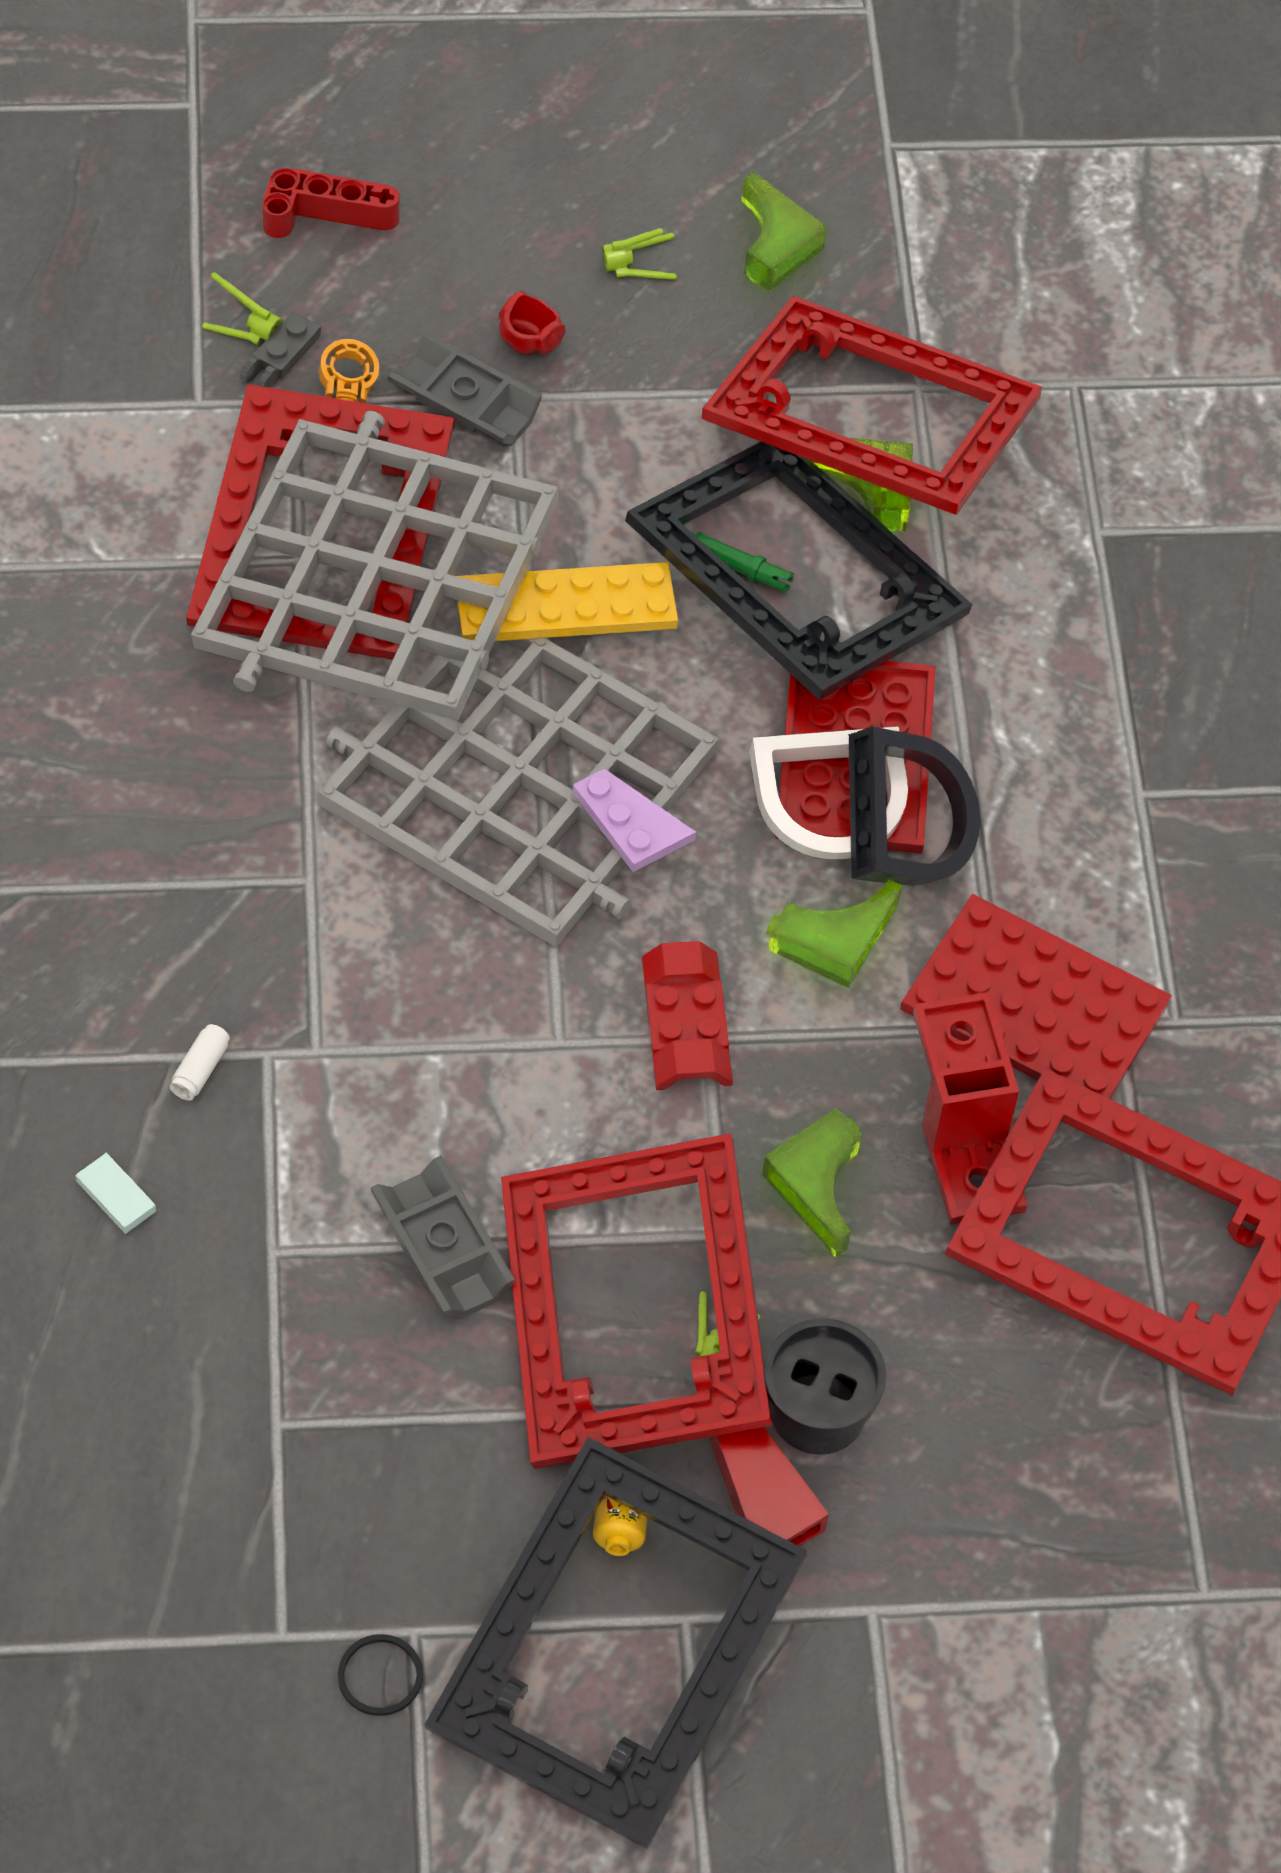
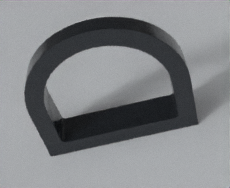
(869, 814)

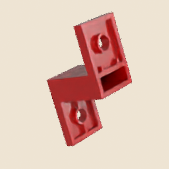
(968, 1095)

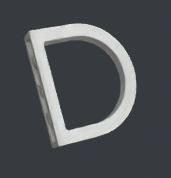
(814, 746)

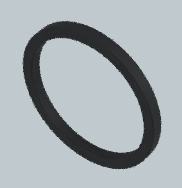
(374, 1710)

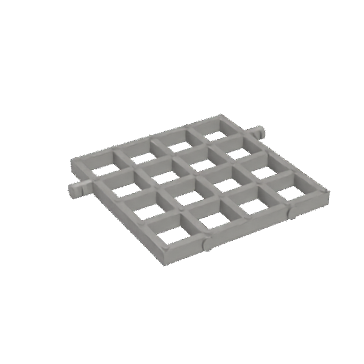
(374, 568)
(516, 773)

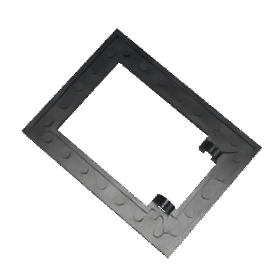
(924, 602)
(481, 1697)

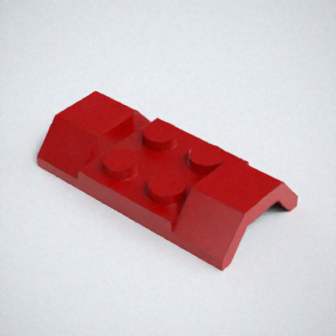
(686, 1014)

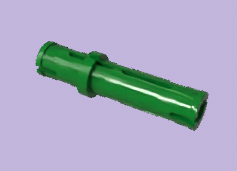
(754, 567)

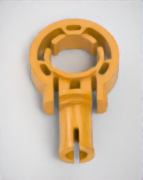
(346, 387)

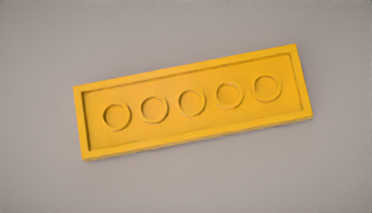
(580, 602)

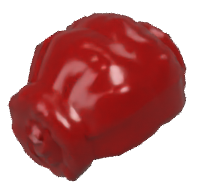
(530, 325)

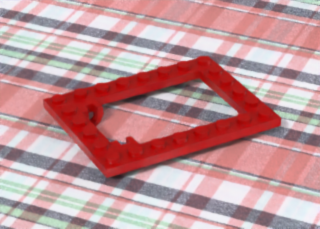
(744, 405)
(263, 422)
(1206, 1350)
(562, 1411)

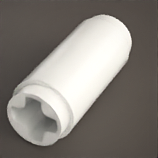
(199, 1062)

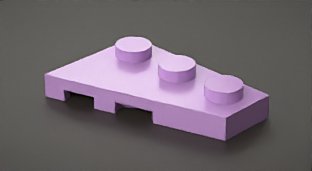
(631, 821)

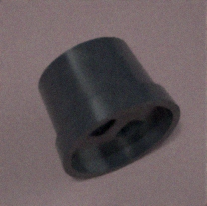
(808, 1414)

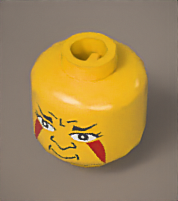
(618, 1528)

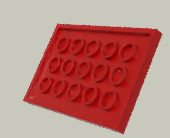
(819, 790)
(1049, 996)

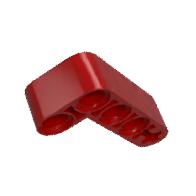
(326, 198)

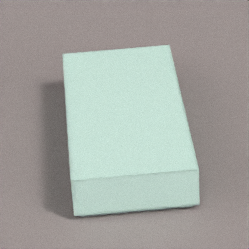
(115, 1193)

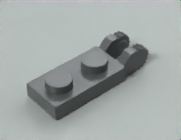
(281, 350)

